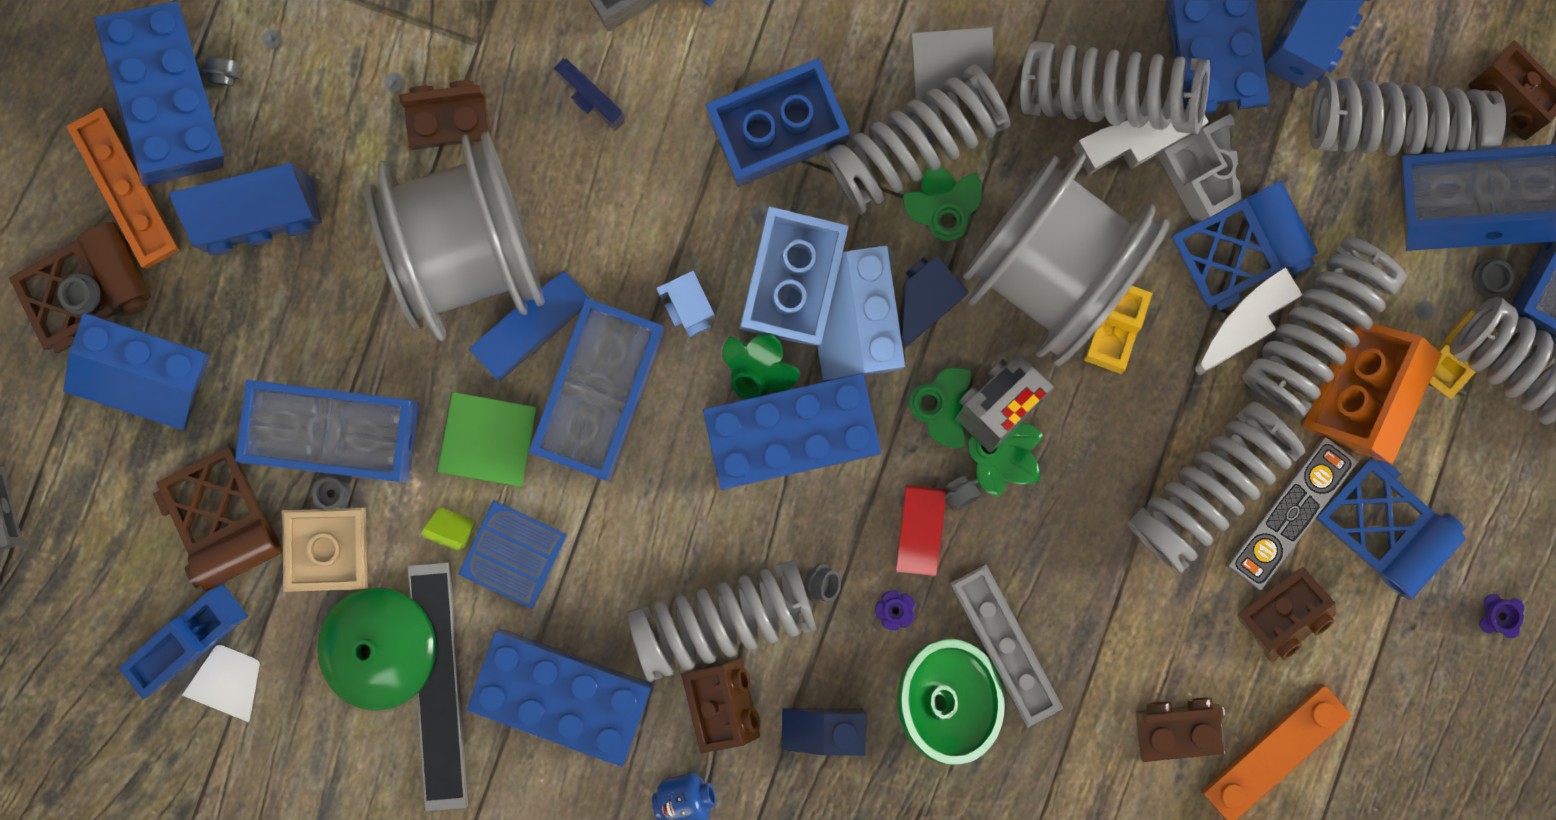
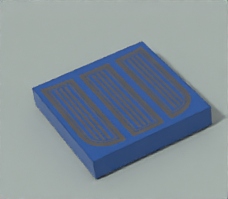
(513, 554)

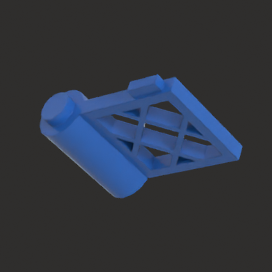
(1279, 238)
(1417, 552)

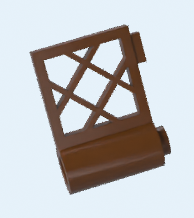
(104, 258)
(224, 551)

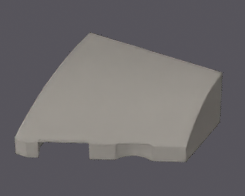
(947, 54)
(1204, 170)

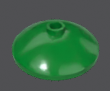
(399, 643)
(967, 697)

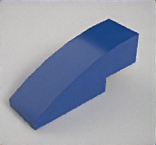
(523, 335)
(183, 641)

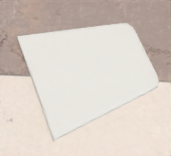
(226, 682)

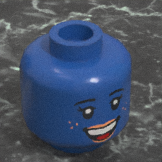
(683, 798)

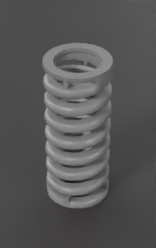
(1128, 107)
(1414, 132)
(852, 162)
(1349, 259)
(1523, 376)
(1254, 424)
(661, 661)

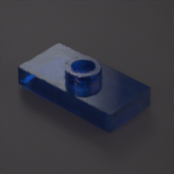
(588, 96)

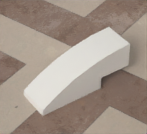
(1128, 141)
(1249, 320)

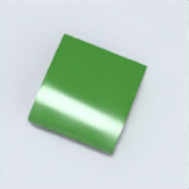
(486, 439)

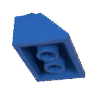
(248, 208)
(134, 371)

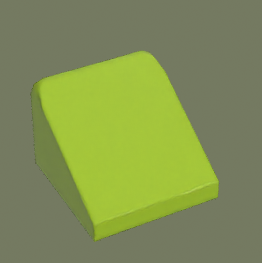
(449, 529)

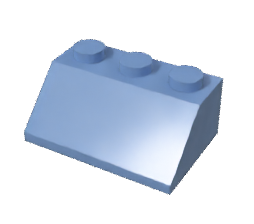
(793, 277)
(862, 319)

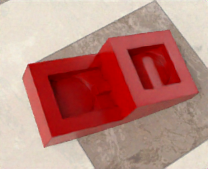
(920, 530)

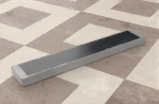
(440, 698)

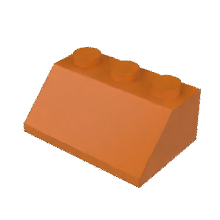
(1374, 392)

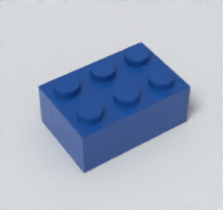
(778, 122)

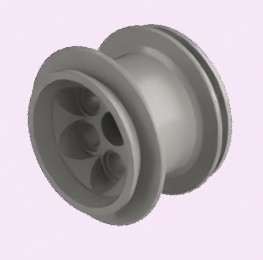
(452, 238)
(1064, 257)

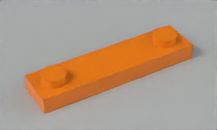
(122, 189)
(1276, 753)

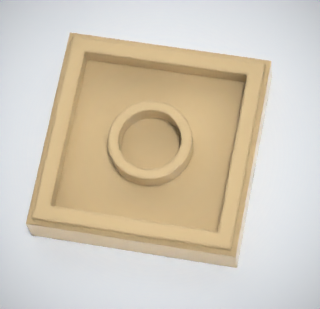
(324, 549)

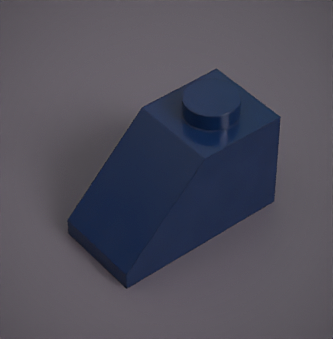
(927, 297)
(824, 731)

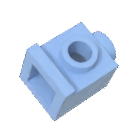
(687, 304)

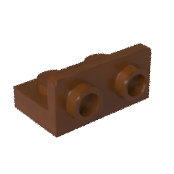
(1525, 87)
(445, 115)
(1289, 615)
(721, 706)
(1180, 731)

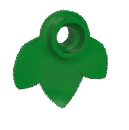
(942, 197)
(758, 366)
(947, 391)
(1008, 462)

